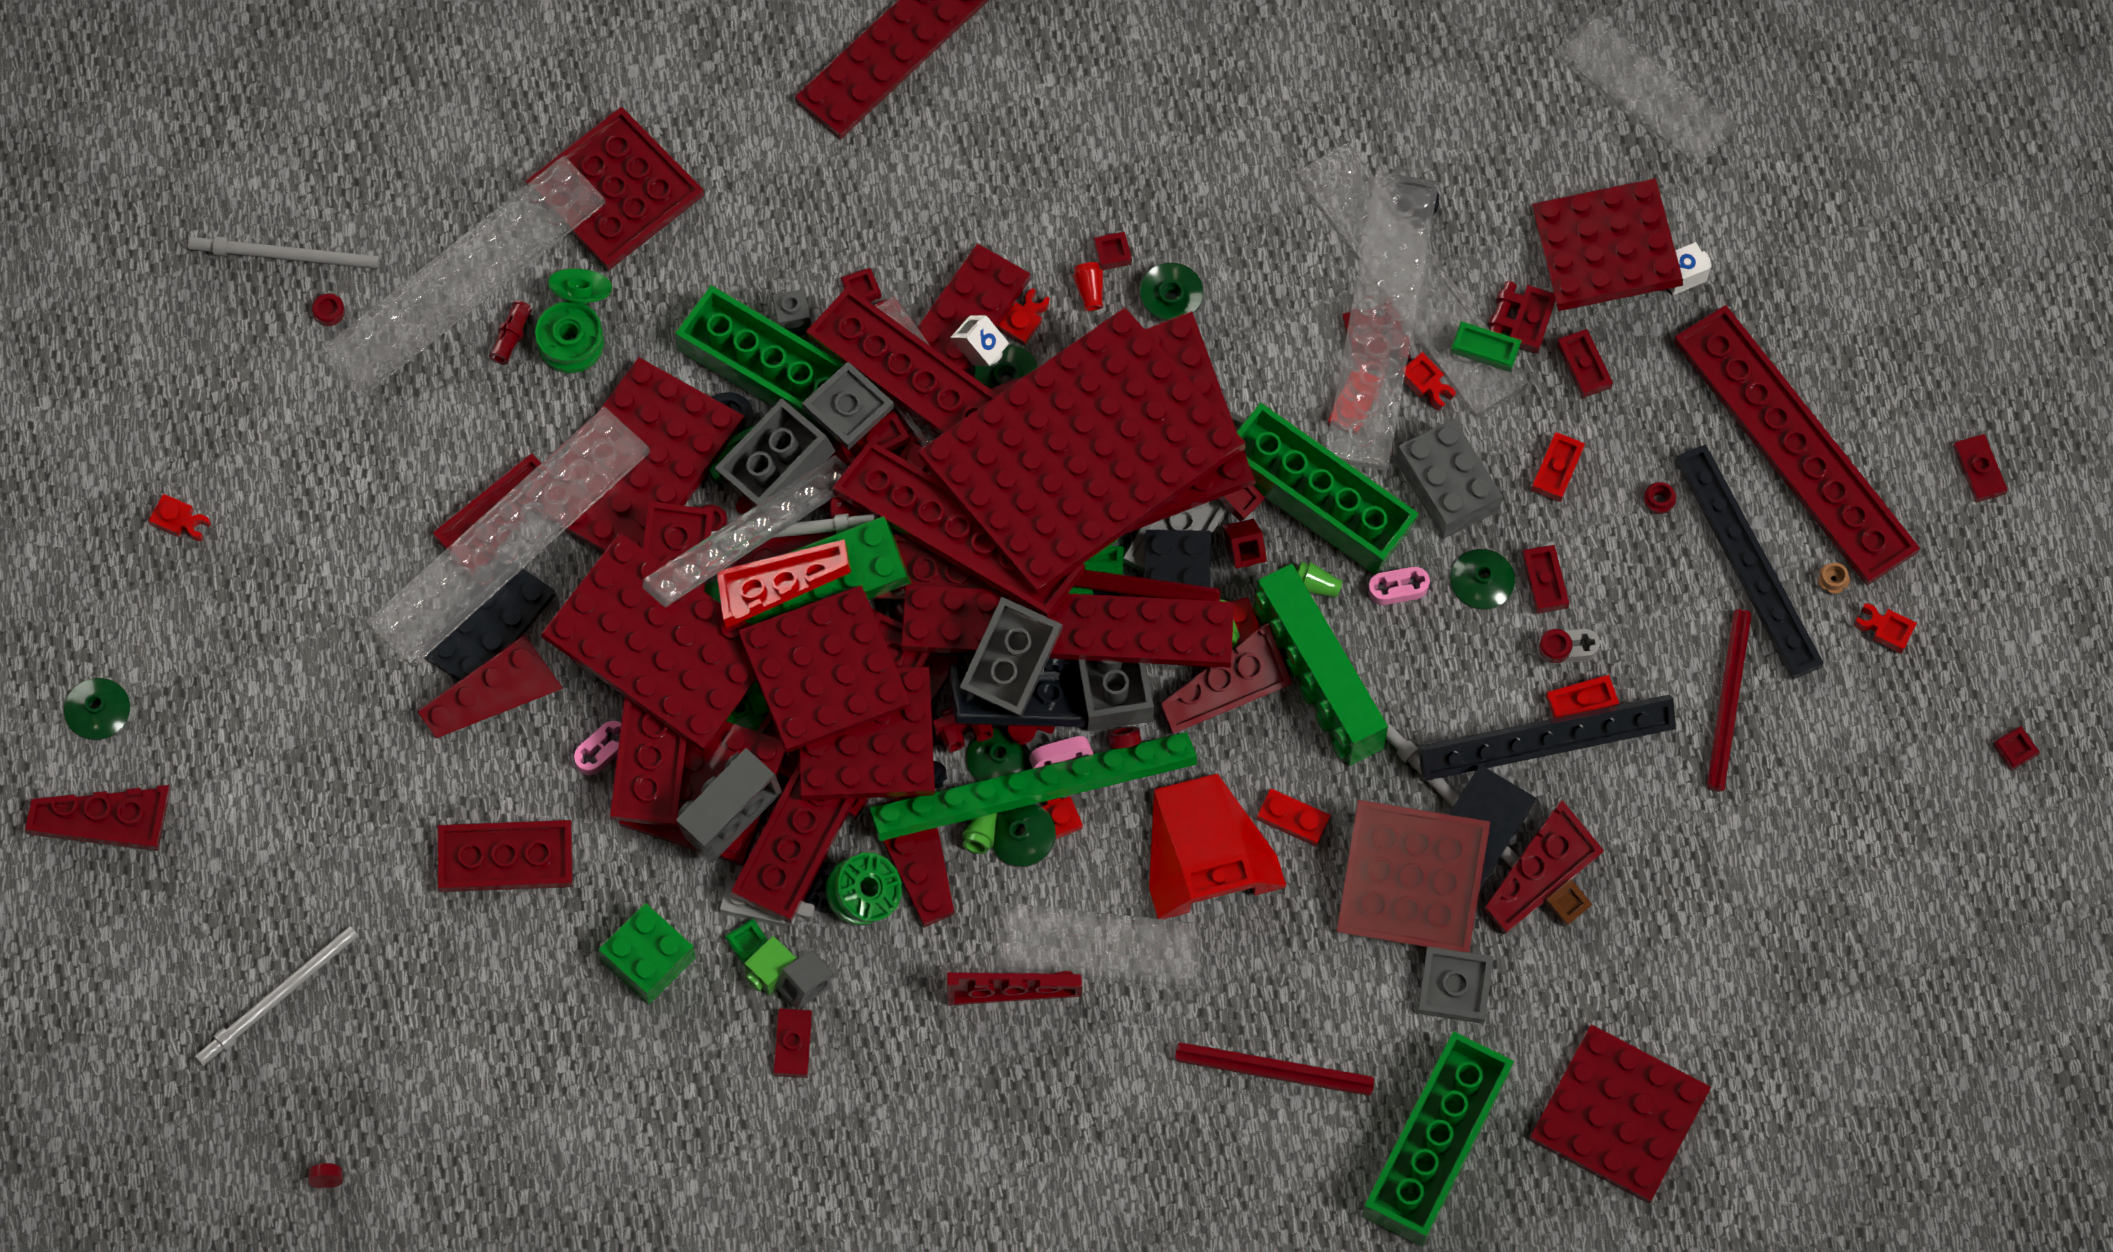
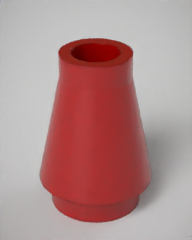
(1089, 283)

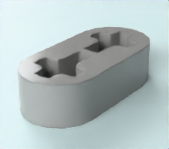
(1577, 653)

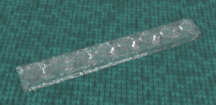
(745, 533)

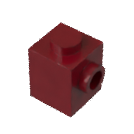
(1244, 543)

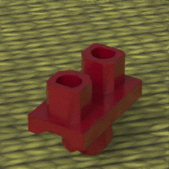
(951, 733)

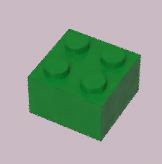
(647, 953)

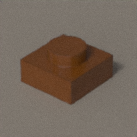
(1568, 903)

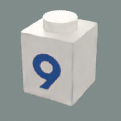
(1693, 265)
(980, 340)

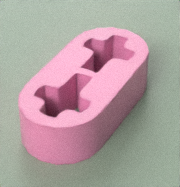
(1398, 578)
(594, 743)
(1060, 751)

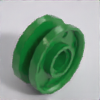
(564, 320)
(881, 882)

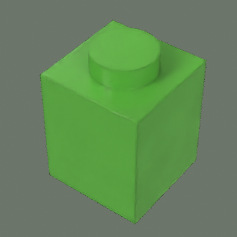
(767, 964)

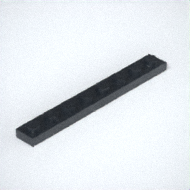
(1749, 562)
(1547, 737)

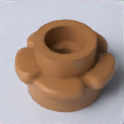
(1833, 570)

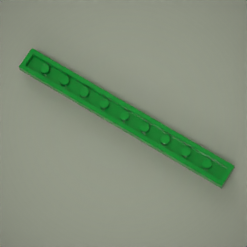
(1033, 786)

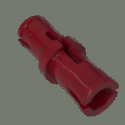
(510, 332)

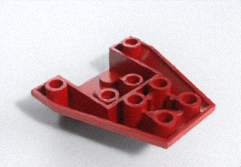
(1205, 847)

